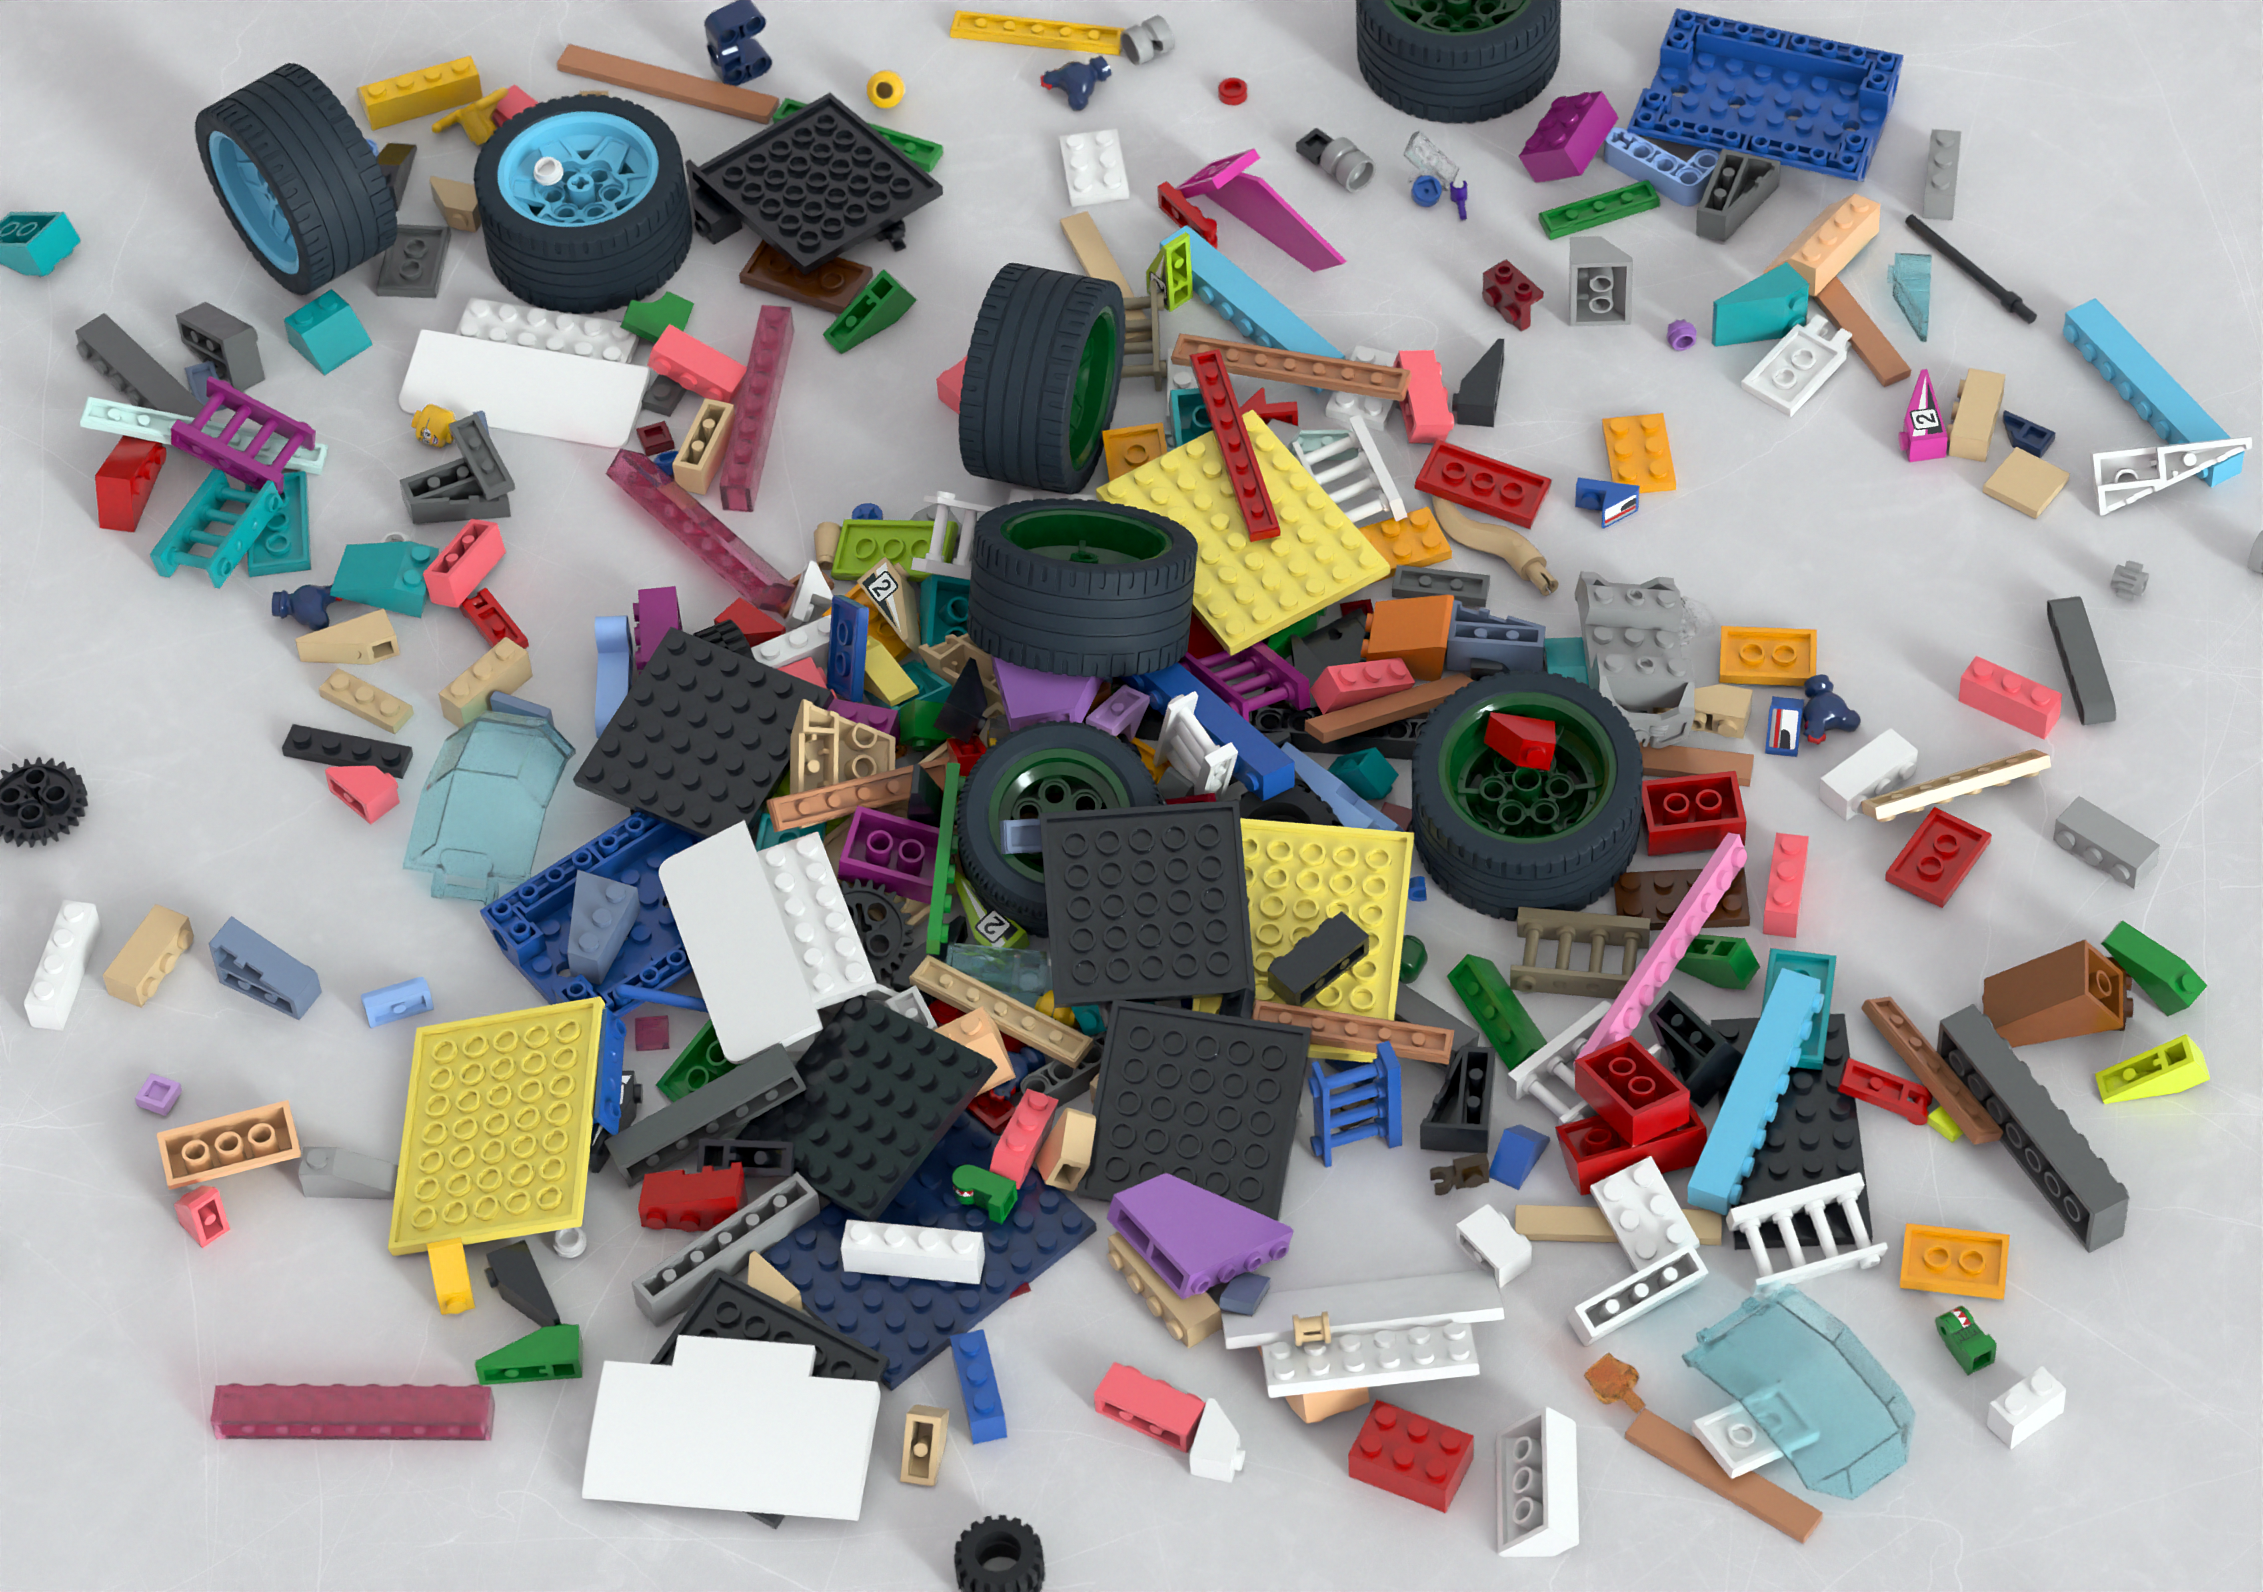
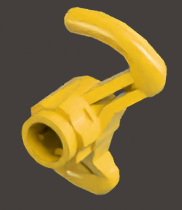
(474, 117)

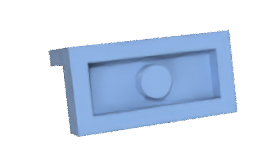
(397, 1001)

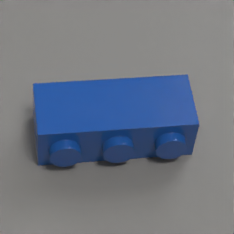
(978, 1386)

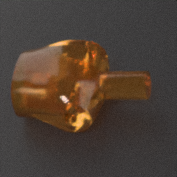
(1614, 1381)

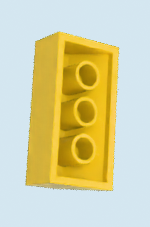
(420, 92)

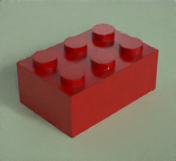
(1691, 812)
(1632, 1091)
(1411, 1456)

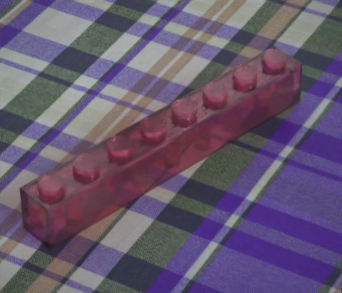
(756, 409)
(700, 531)
(353, 1412)

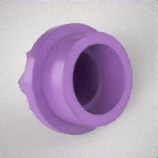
(1681, 335)

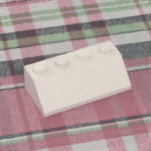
(1537, 1486)

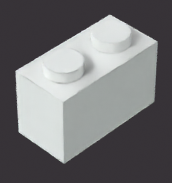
(1494, 1244)
(2026, 1407)

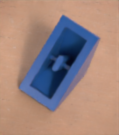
(1517, 1155)

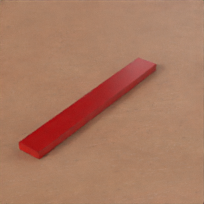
(1235, 445)

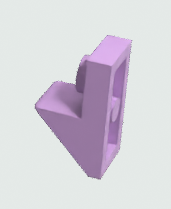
(1120, 712)

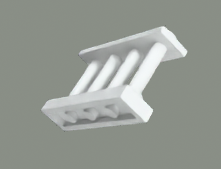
(1367, 459)
(933, 560)
(1192, 750)
(1552, 1060)
(1812, 1201)

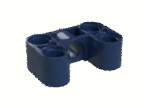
(731, 49)

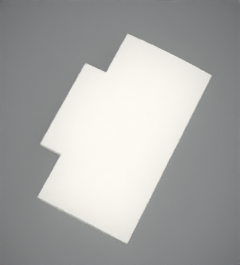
(732, 1431)

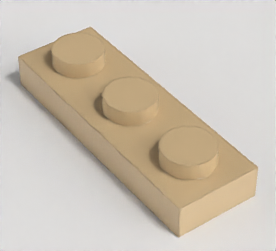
(366, 701)

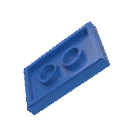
(847, 648)

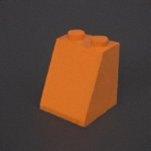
(1411, 631)

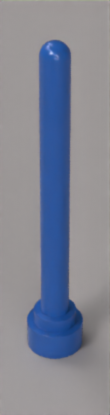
(661, 997)

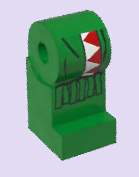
(985, 1190)
(1966, 1339)

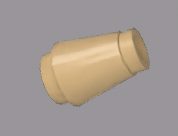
(826, 542)

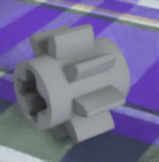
(2129, 580)

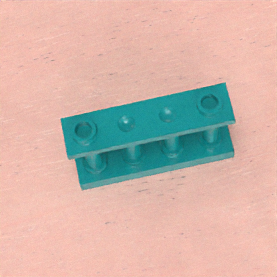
(200, 512)

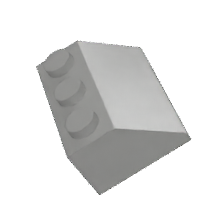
(1599, 283)

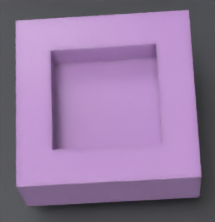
(158, 1094)

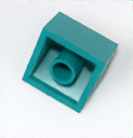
(326, 332)

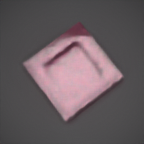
(652, 1033)

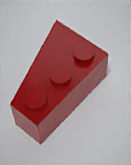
(127, 482)
(692, 1200)

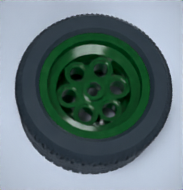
(1015, 779)

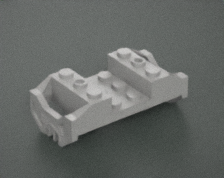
(1637, 654)

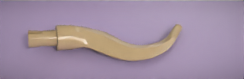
(1496, 540)

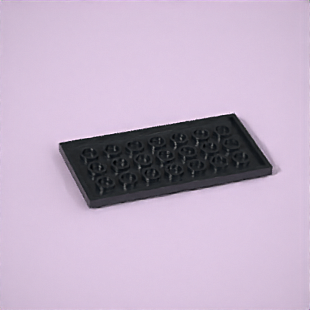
(1807, 1142)

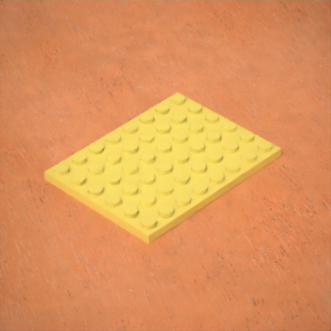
(1261, 585)
(1313, 873)
(497, 1126)

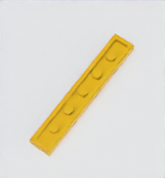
(1036, 32)

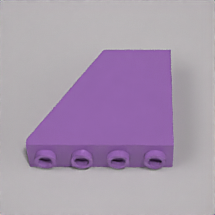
(1042, 696)
(1195, 1234)

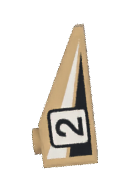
(894, 598)

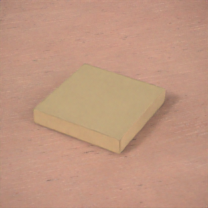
(2026, 482)

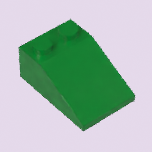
(696, 1065)

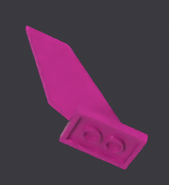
(1261, 209)

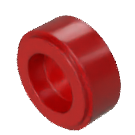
(1232, 91)

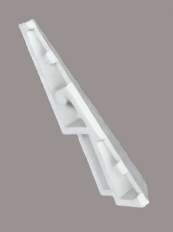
(2135, 472)

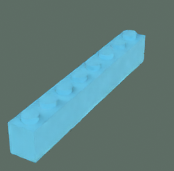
(1248, 304)
(2145, 384)
(1754, 1092)

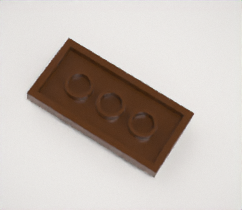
(827, 287)
(1661, 892)

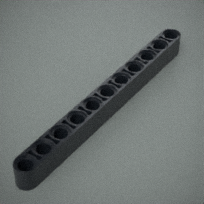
(1392, 740)

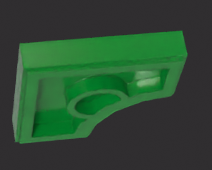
(652, 318)

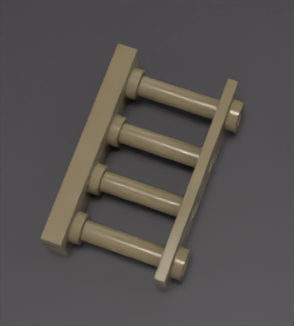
(1158, 368)
(1581, 928)

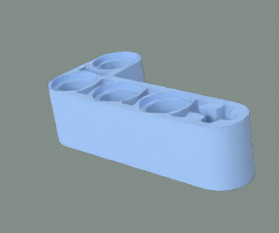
(1668, 175)
(613, 667)

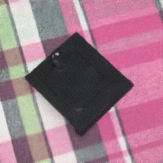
(1340, 640)

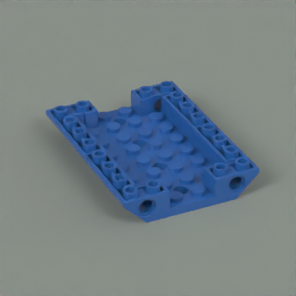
(1772, 79)
(536, 916)

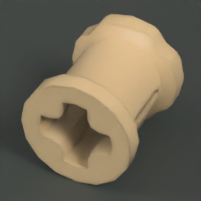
(1311, 1329)

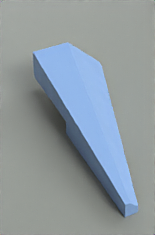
(1346, 804)

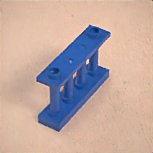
(609, 1072)
(1387, 1105)

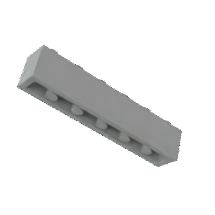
(725, 1247)

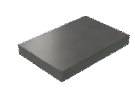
(414, 262)

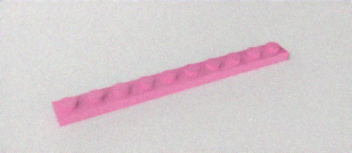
(1670, 945)

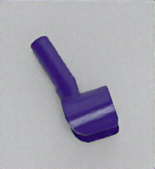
(1459, 196)

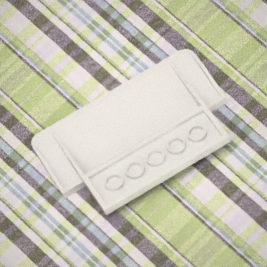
(532, 373)
(764, 937)
(1377, 1332)

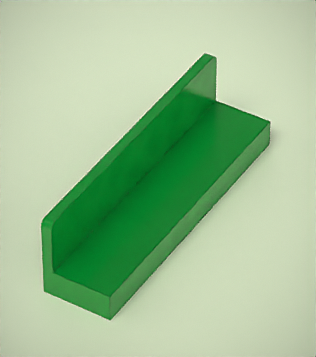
(1496, 1010)

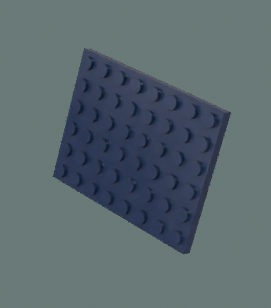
(916, 1316)

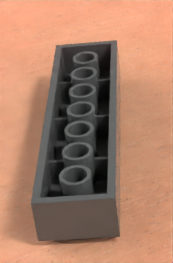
(2035, 1129)

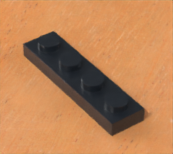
(346, 750)

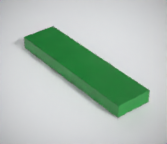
(1599, 209)

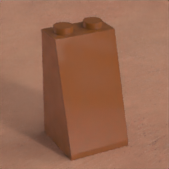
(2056, 996)

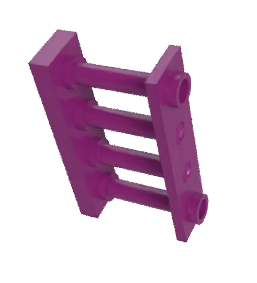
(241, 463)
(1260, 661)

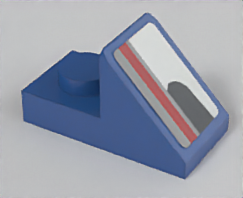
(1611, 498)
(1784, 726)

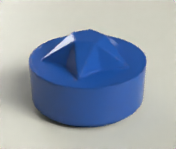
(1426, 191)
(665, 461)
(867, 512)

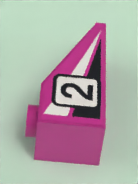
(1923, 427)

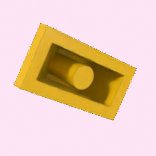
(451, 1276)

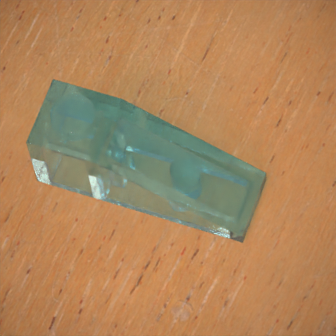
(1912, 289)
(1001, 968)

